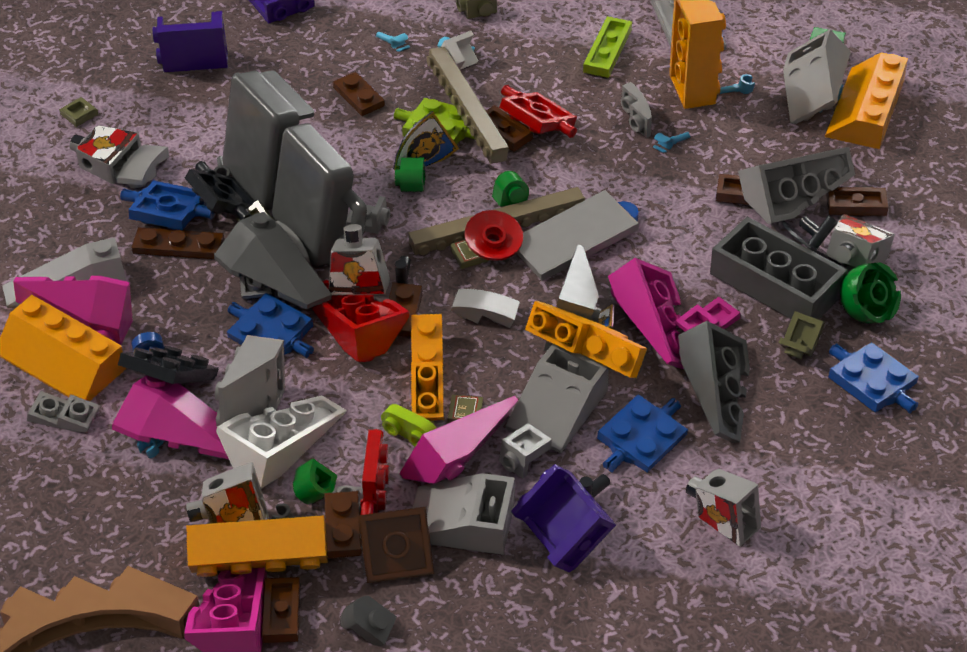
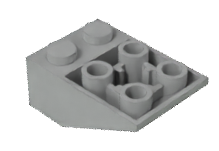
(814, 75)
(252, 380)
(560, 395)
(469, 511)

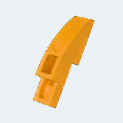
(586, 338)
(427, 366)

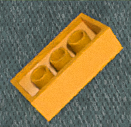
(696, 51)
(868, 100)
(59, 350)
(256, 545)

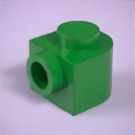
(411, 175)
(510, 189)
(312, 481)

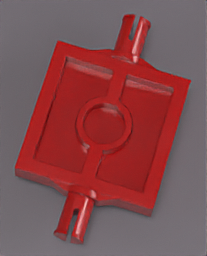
(537, 112)
(375, 474)

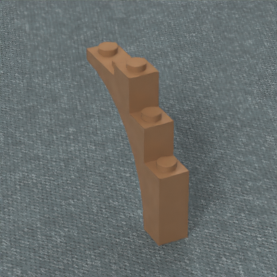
(81, 607)

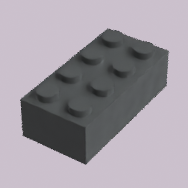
(777, 270)

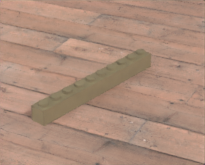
(468, 105)
(525, 212)

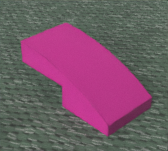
(716, 312)

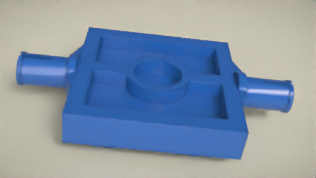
(165, 205)
(273, 320)
(873, 377)
(641, 434)

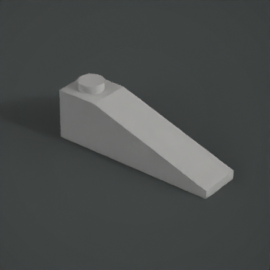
(789, 186)
(89, 260)

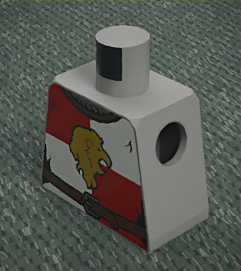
(105, 150)
(856, 242)
(357, 265)
(230, 498)
(726, 503)

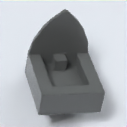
(368, 620)

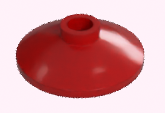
(496, 226)

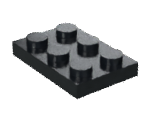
(168, 365)

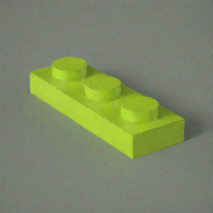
(607, 47)

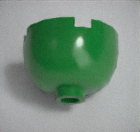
(870, 293)

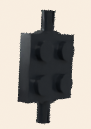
(219, 191)

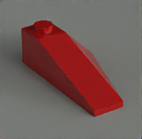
(362, 324)

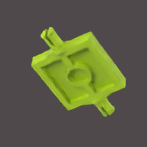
(445, 113)

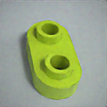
(405, 423)

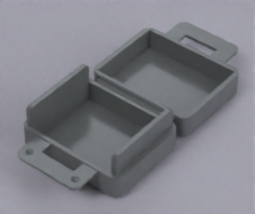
(288, 163)

